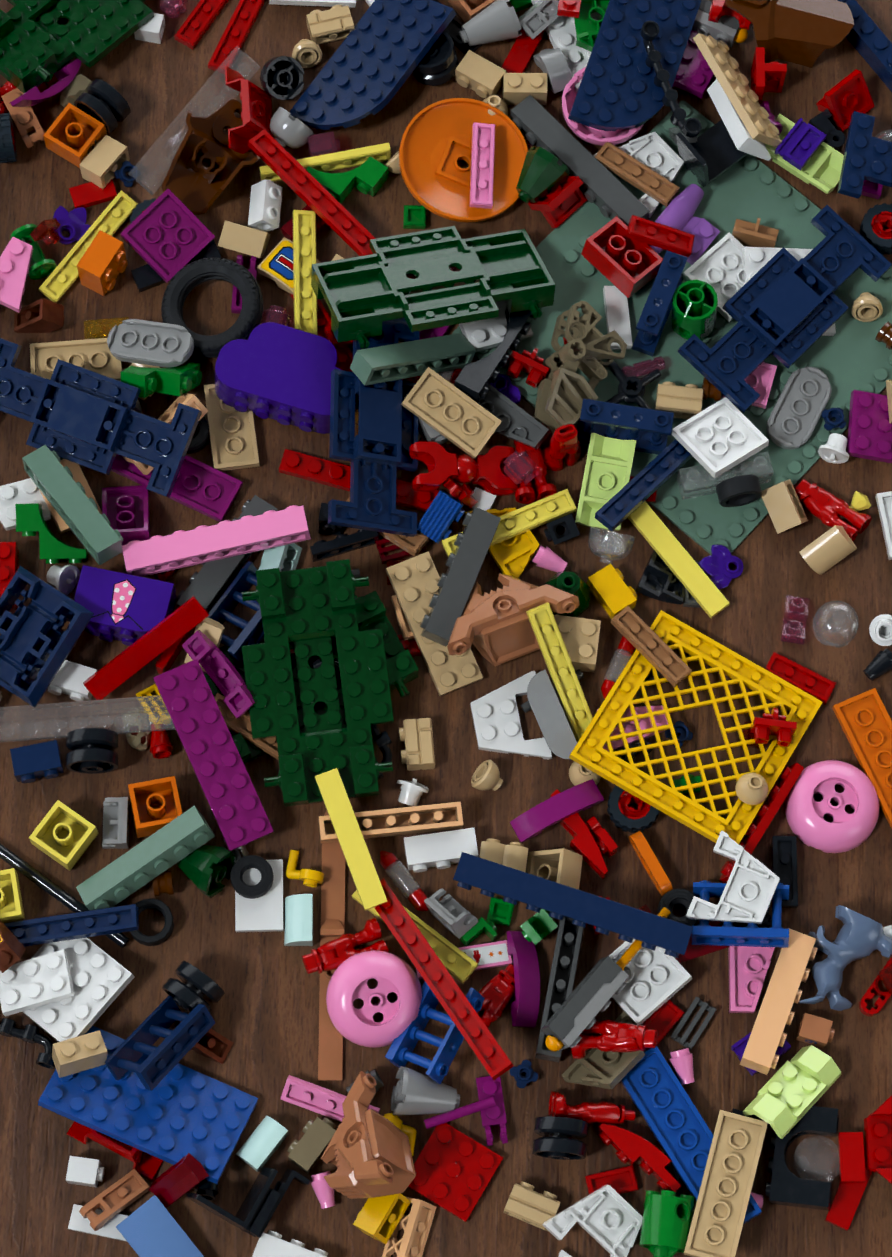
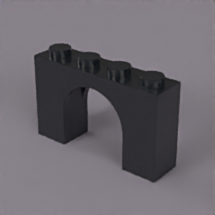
(784, 1185)

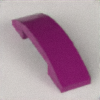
(64, 78)
(221, 672)
(556, 809)
(527, 980)

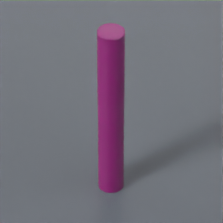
(459, 1112)

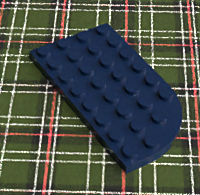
(372, 62)
(617, 83)

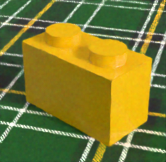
(611, 590)
(381, 1216)

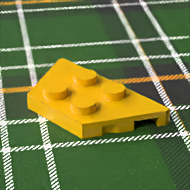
(515, 553)

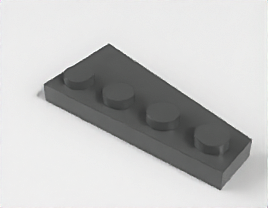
(515, 421)

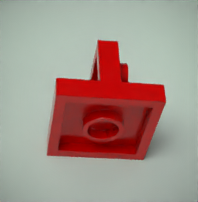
(766, 76)
(845, 98)
(561, 201)

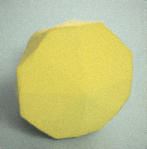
(859, 502)

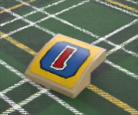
(279, 265)

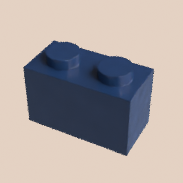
(37, 761)

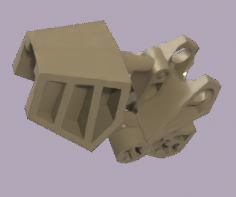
(563, 391)

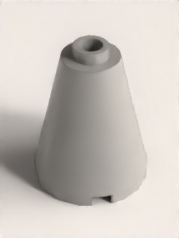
(491, 25)
(421, 1095)

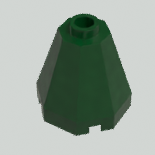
(540, 175)
(573, 584)
(208, 868)

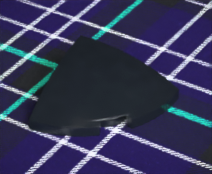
(660, 582)

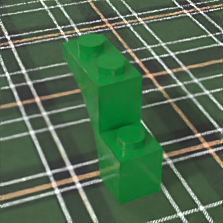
(367, 178)
(169, 381)
(31, 520)

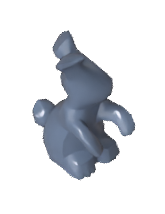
(854, 941)

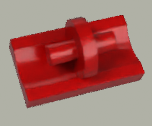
(528, 363)
(773, 725)

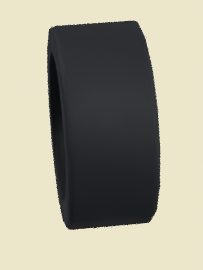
(738, 491)
(168, 927)

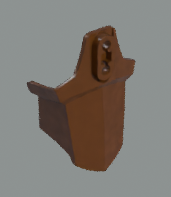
(796, 28)
(204, 159)

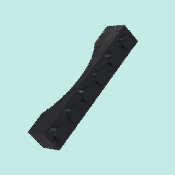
(477, 376)

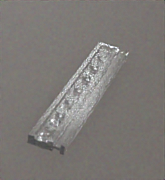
(212, 96)
(58, 719)

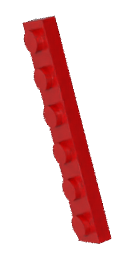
(766, 814)

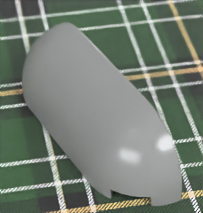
(550, 715)

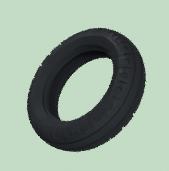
(206, 270)

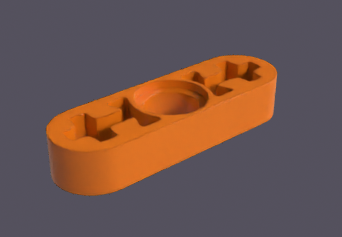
(650, 863)

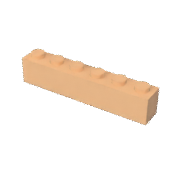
(400, 821)
(777, 1003)

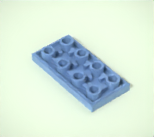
(156, 1233)

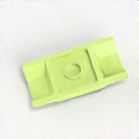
(821, 170)
(605, 474)
(794, 1089)

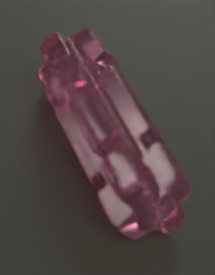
(644, 367)

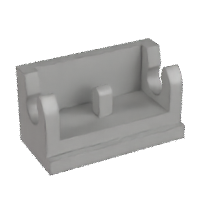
(539, 17)
(116, 823)
(450, 913)

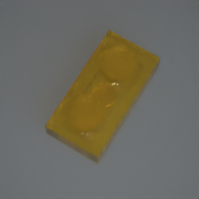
(100, 328)

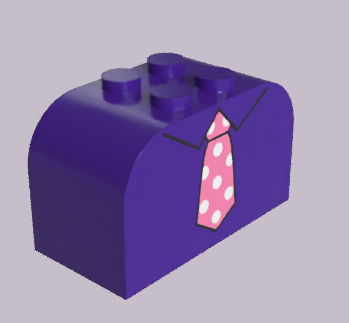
(123, 603)

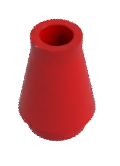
(160, 744)

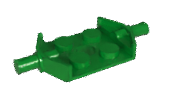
(587, 27)

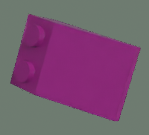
(128, 511)

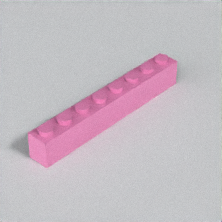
(216, 541)

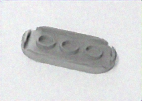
(150, 343)
(799, 408)

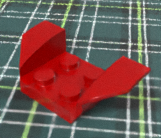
(255, 111)
(879, 1140)
(143, 1163)

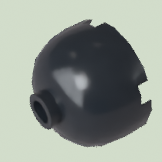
(282, 77)

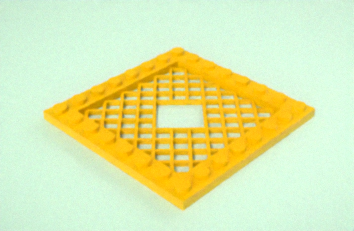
(648, 788)

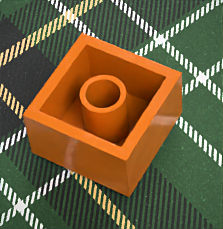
(74, 134)
(102, 263)
(154, 804)

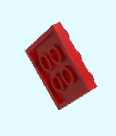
(454, 1171)

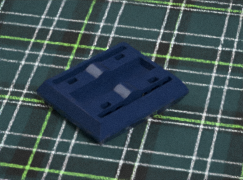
(34, 634)

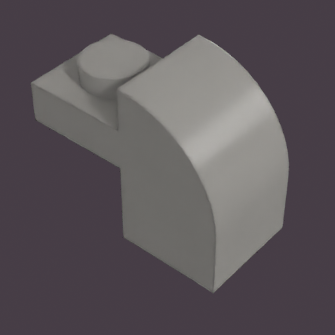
(555, 65)

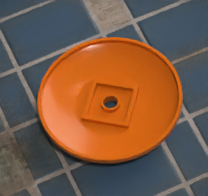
(441, 138)

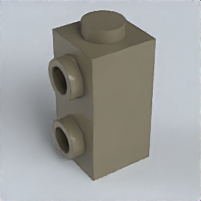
(312, 1144)

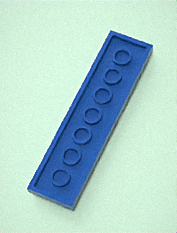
(674, 1120)

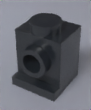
(324, 527)
(570, 529)

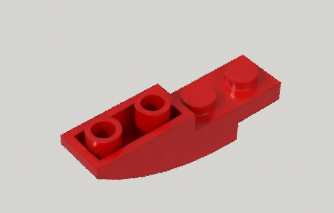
(633, 1147)

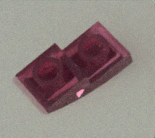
(794, 619)

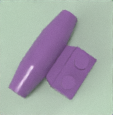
(680, 216)

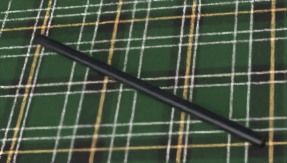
(52, 889)

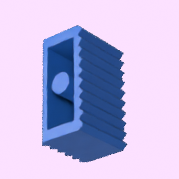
(440, 516)

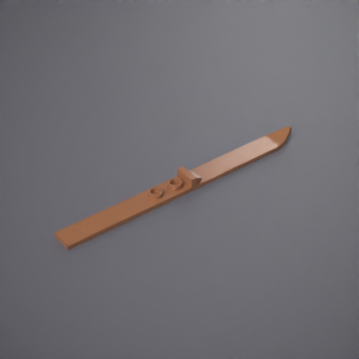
(332, 927)

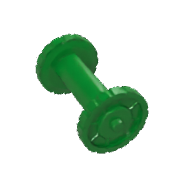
(40, 265)

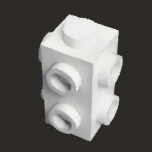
(265, 206)

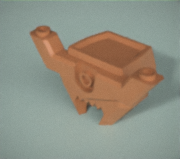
(499, 620)
(368, 1148)

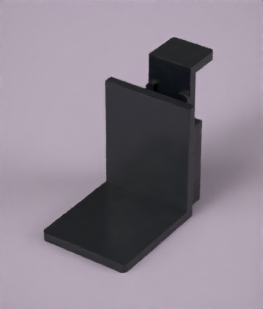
(710, 154)
(259, 1203)

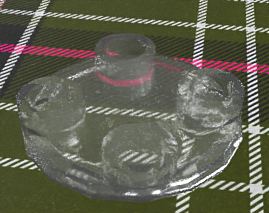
(817, 1159)

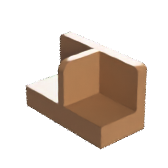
(754, 235)

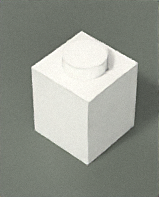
(152, 30)
(84, 1171)

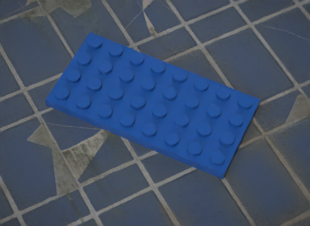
(176, 1118)

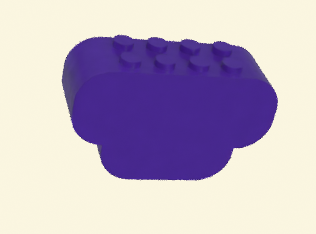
(279, 376)

